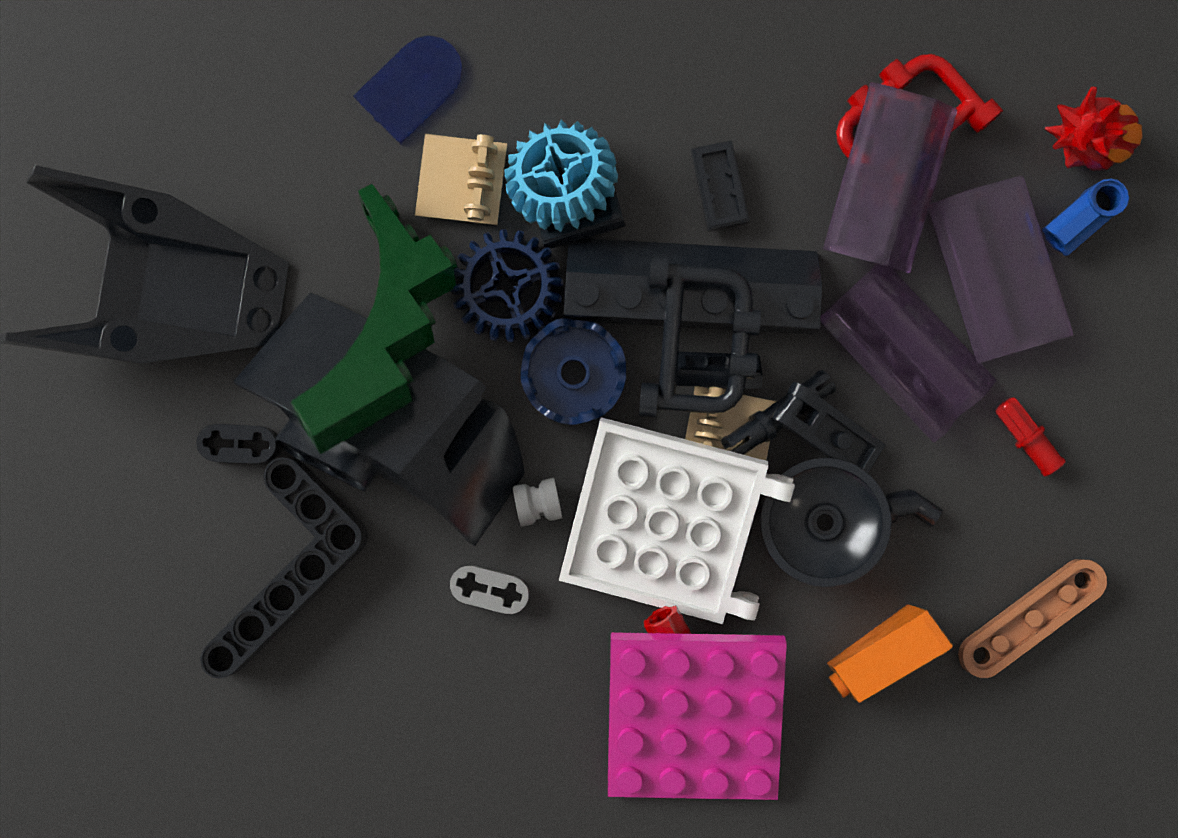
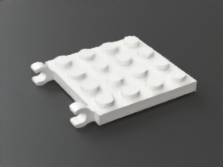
(667, 521)

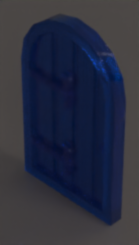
(411, 85)

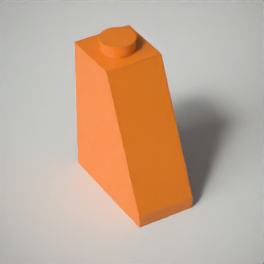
(888, 653)

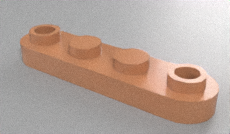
(1032, 618)

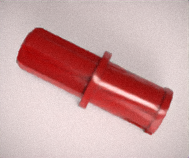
(1029, 436)

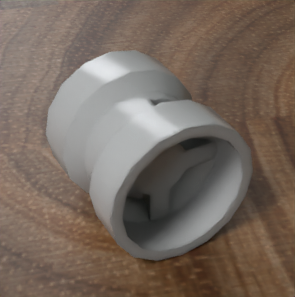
(537, 502)

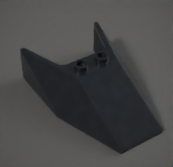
(168, 280)

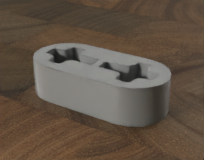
(487, 599)

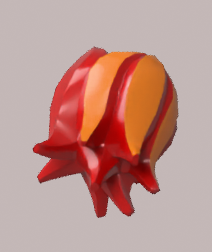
(1097, 132)

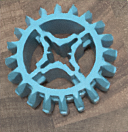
(535, 175)

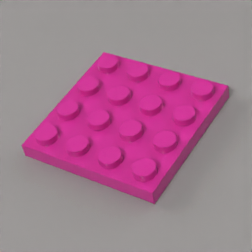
(695, 715)

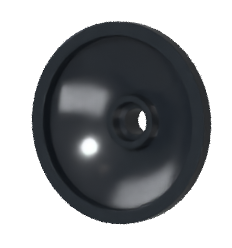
(858, 530)

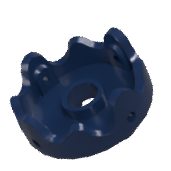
(566, 342)

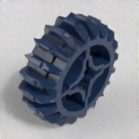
(488, 292)

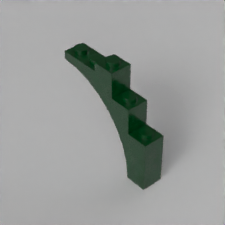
(372, 374)

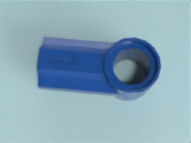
(1085, 216)

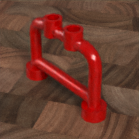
(897, 75)

